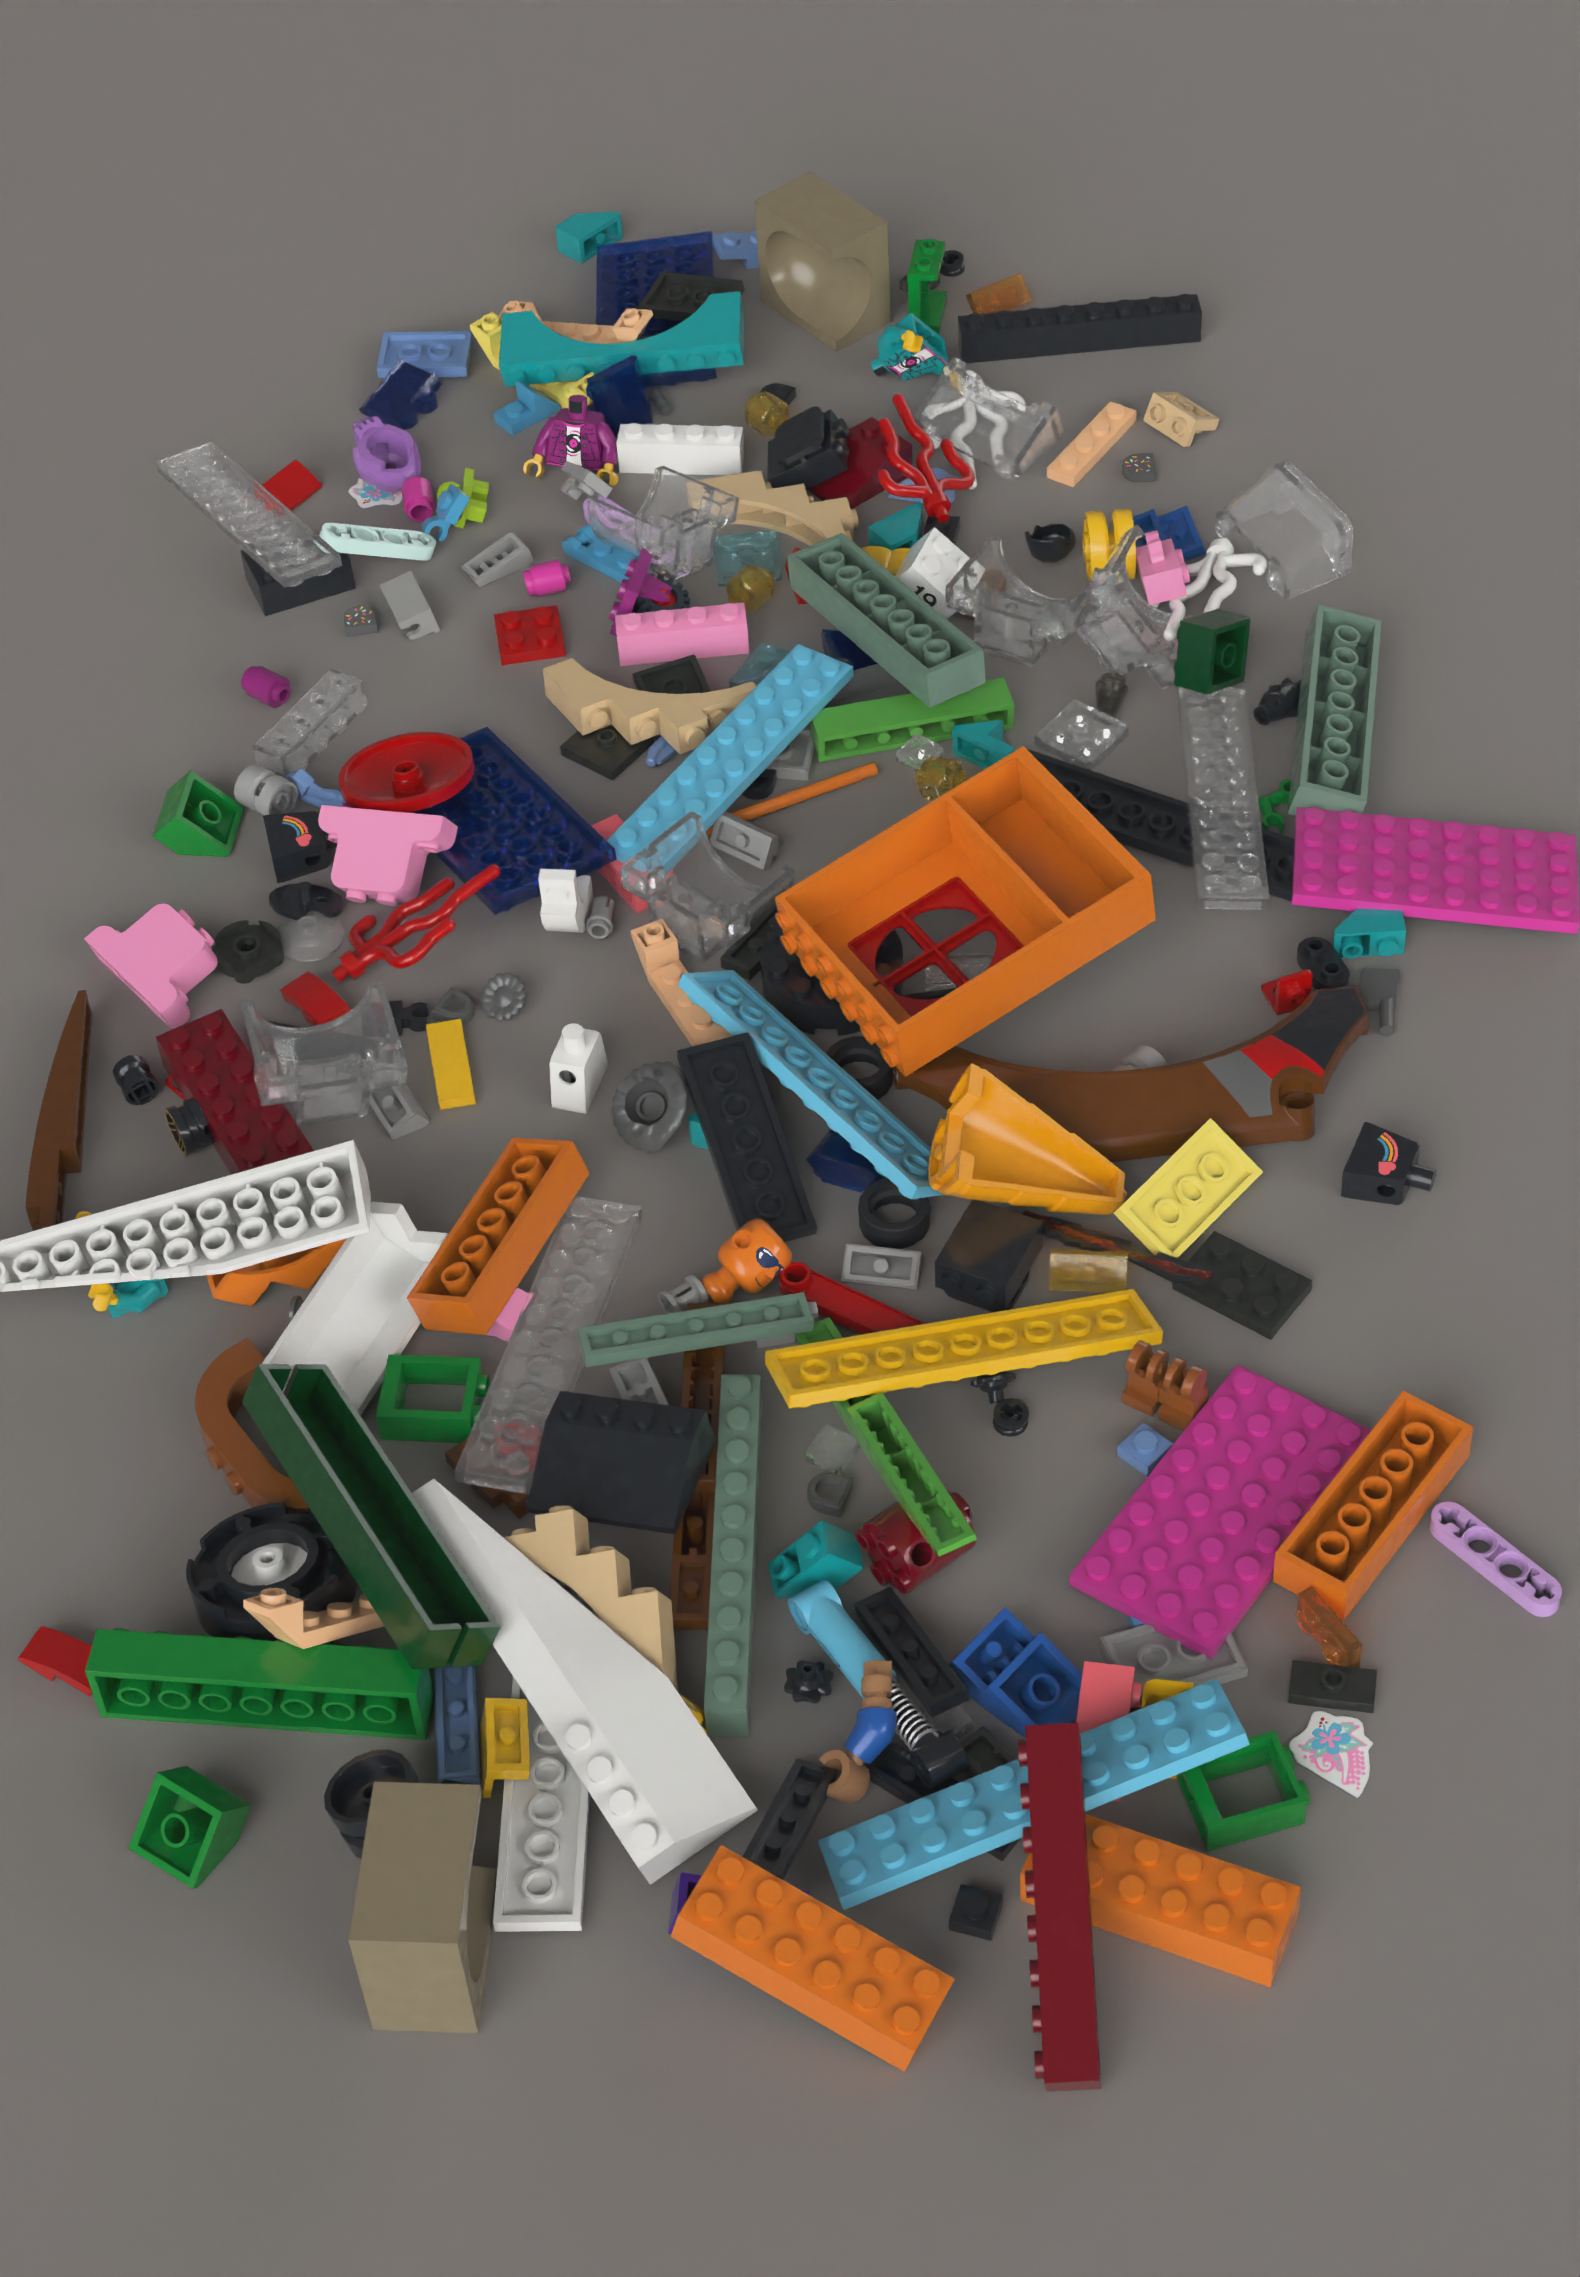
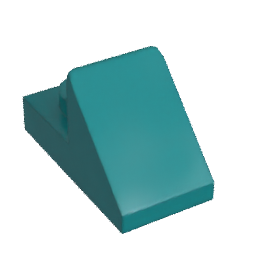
(980, 743)

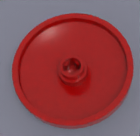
(407, 772)

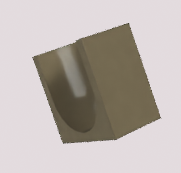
(823, 261)
(422, 1909)

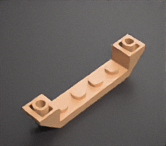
(626, 329)
(663, 968)
(288, 1622)

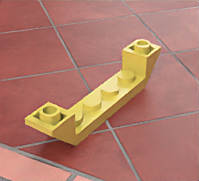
(488, 334)

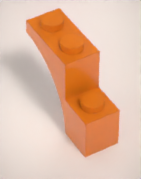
(297, 1270)

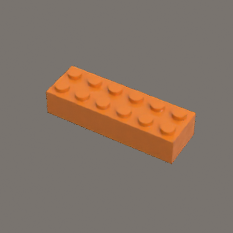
(498, 1236)
(1373, 1503)
(1186, 1901)
(812, 1957)

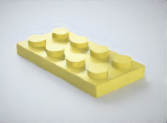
(1188, 1191)

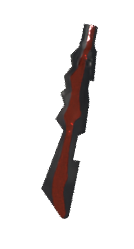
(1161, 1264)

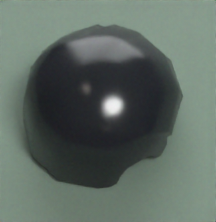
(1051, 542)

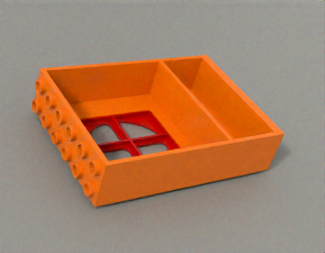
(994, 846)

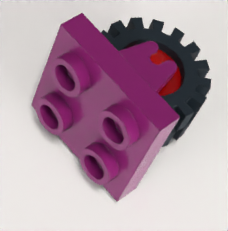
(646, 592)

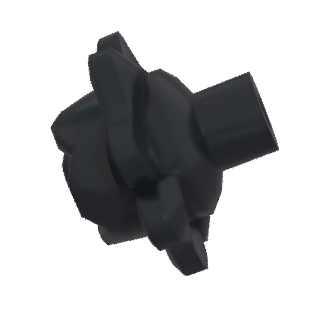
(994, 1384)
(808, 1681)

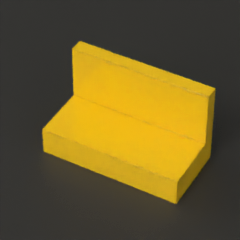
(504, 1742)

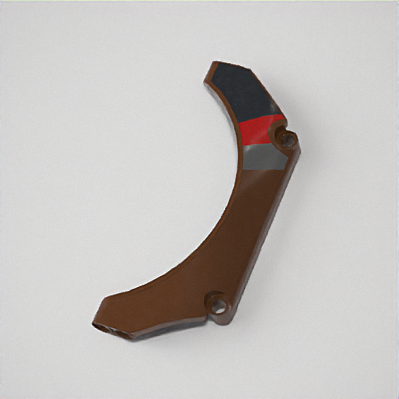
(1250, 1091)

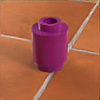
(266, 686)

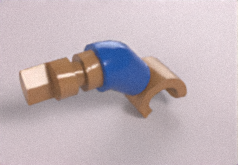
(869, 1736)

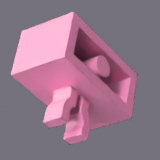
(1161, 569)

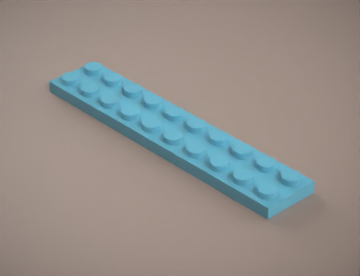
(737, 748)
(815, 1079)
(988, 1808)

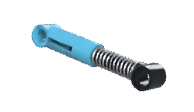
(820, 1613)

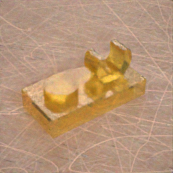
(1088, 1270)

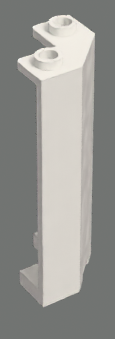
(362, 1304)

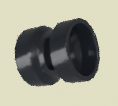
(135, 1080)

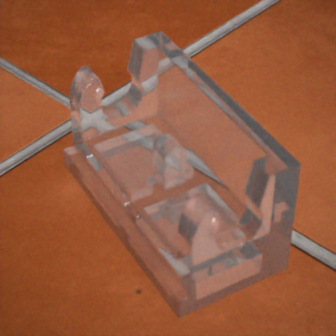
(969, 964)

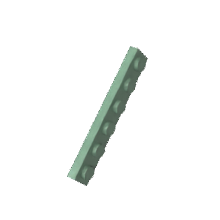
(694, 1329)

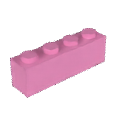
(681, 633)

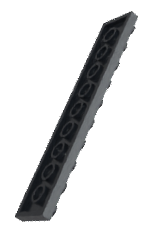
(1157, 821)

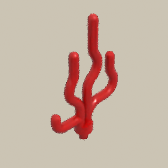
(926, 485)
(381, 945)

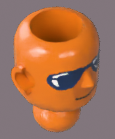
(748, 1261)

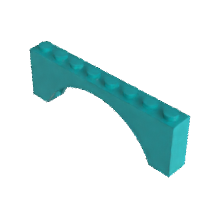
(704, 340)

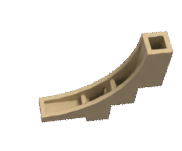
(787, 508)
(638, 714)
(603, 1582)

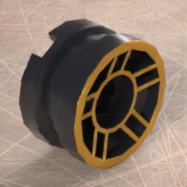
(188, 1126)

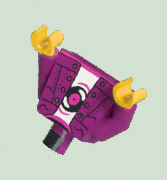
(577, 438)

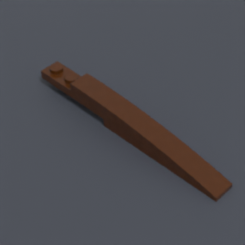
(61, 1120)
(695, 1533)

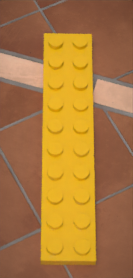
(961, 1348)

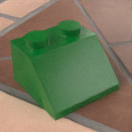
(198, 818)
(188, 1825)

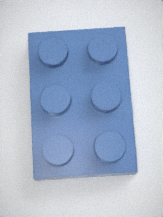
(436, 351)

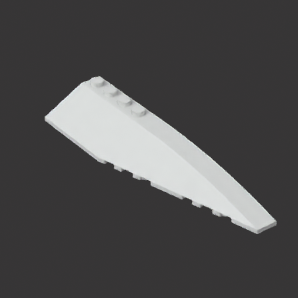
(201, 1227)
(599, 1700)

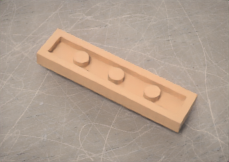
(1091, 444)

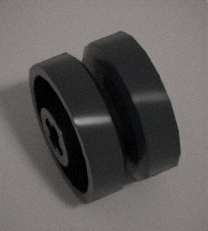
(351, 1788)

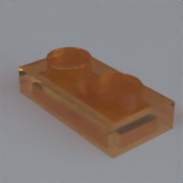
(1000, 296)
(1332, 1634)

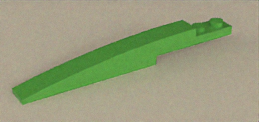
(899, 1461)

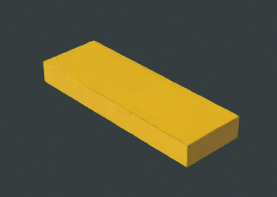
(450, 1064)

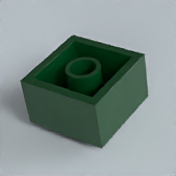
(1211, 651)

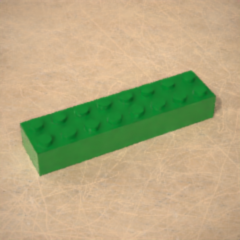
(258, 1684)

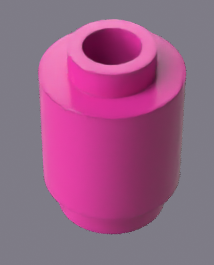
(418, 498)
(546, 578)

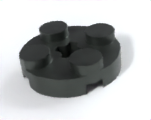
(248, 965)

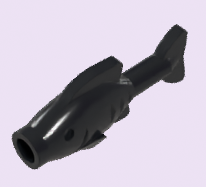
(1278, 702)

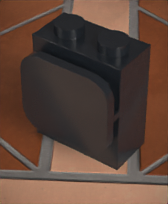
(808, 449)
(989, 1256)

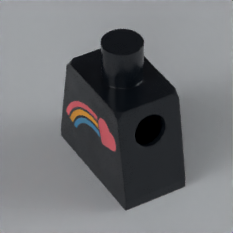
(297, 844)
(1384, 1167)

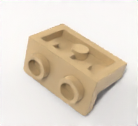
(1178, 417)

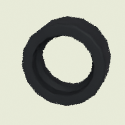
(859, 1050)
(891, 1234)

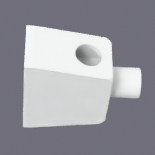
(578, 1057)

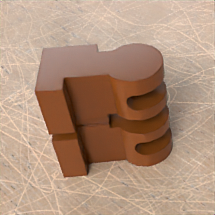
(1154, 1383)

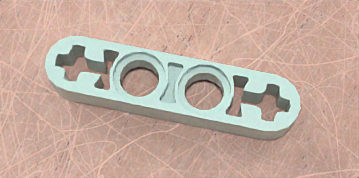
(378, 541)

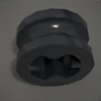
(952, 263)
(1010, 1407)

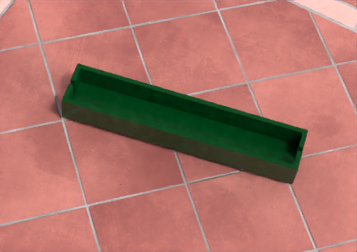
(371, 1517)

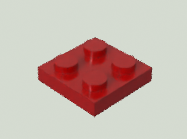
(529, 635)

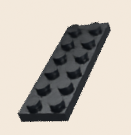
(746, 1136)

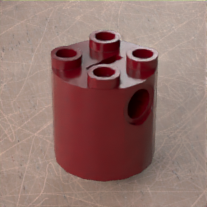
(901, 1551)

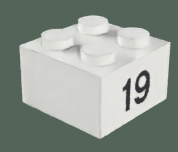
(931, 567)

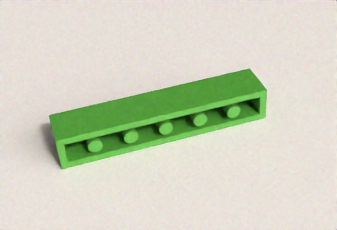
(894, 720)

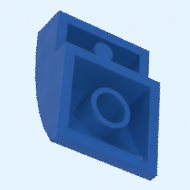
(1018, 1675)

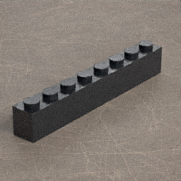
(1079, 328)

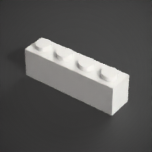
(681, 448)

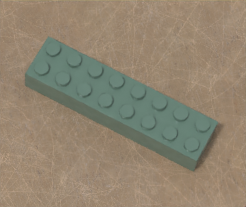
(887, 620)
(1335, 712)

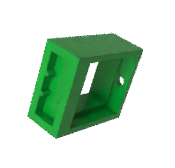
(430, 1425)
(1262, 1751)

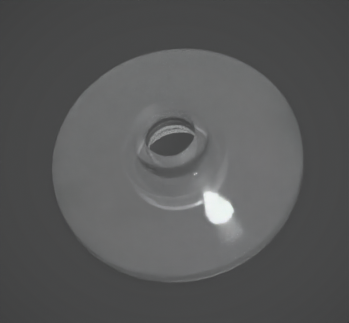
(311, 937)

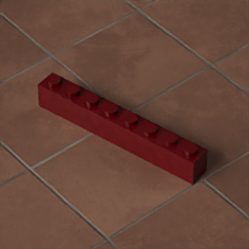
(1061, 1908)

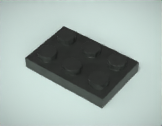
(680, 295)
(1245, 1285)

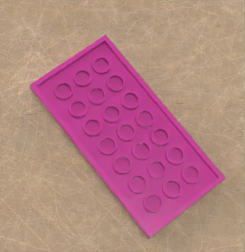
(1436, 870)
(1216, 1509)

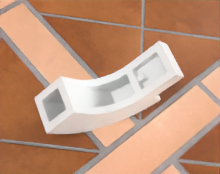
(565, 900)

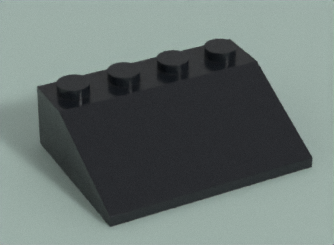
(621, 1460)

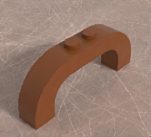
(228, 1446)

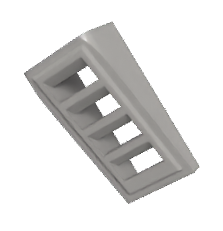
(512, 556)

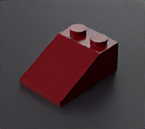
(865, 460)

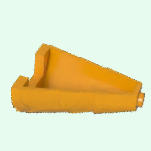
(1015, 1154)

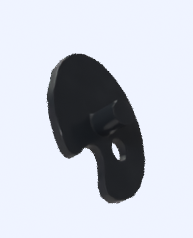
(299, 899)

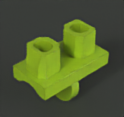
(476, 491)

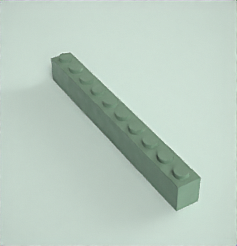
(734, 1557)

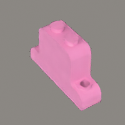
(383, 851)
(158, 959)

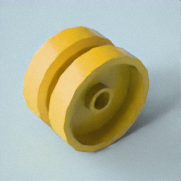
(1099, 541)

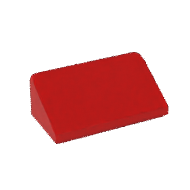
(292, 485)

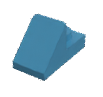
(526, 411)

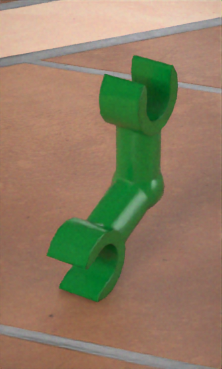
(1267, 804)

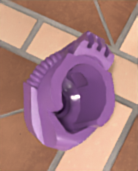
(384, 454)

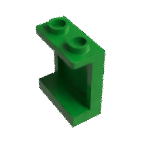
(925, 267)

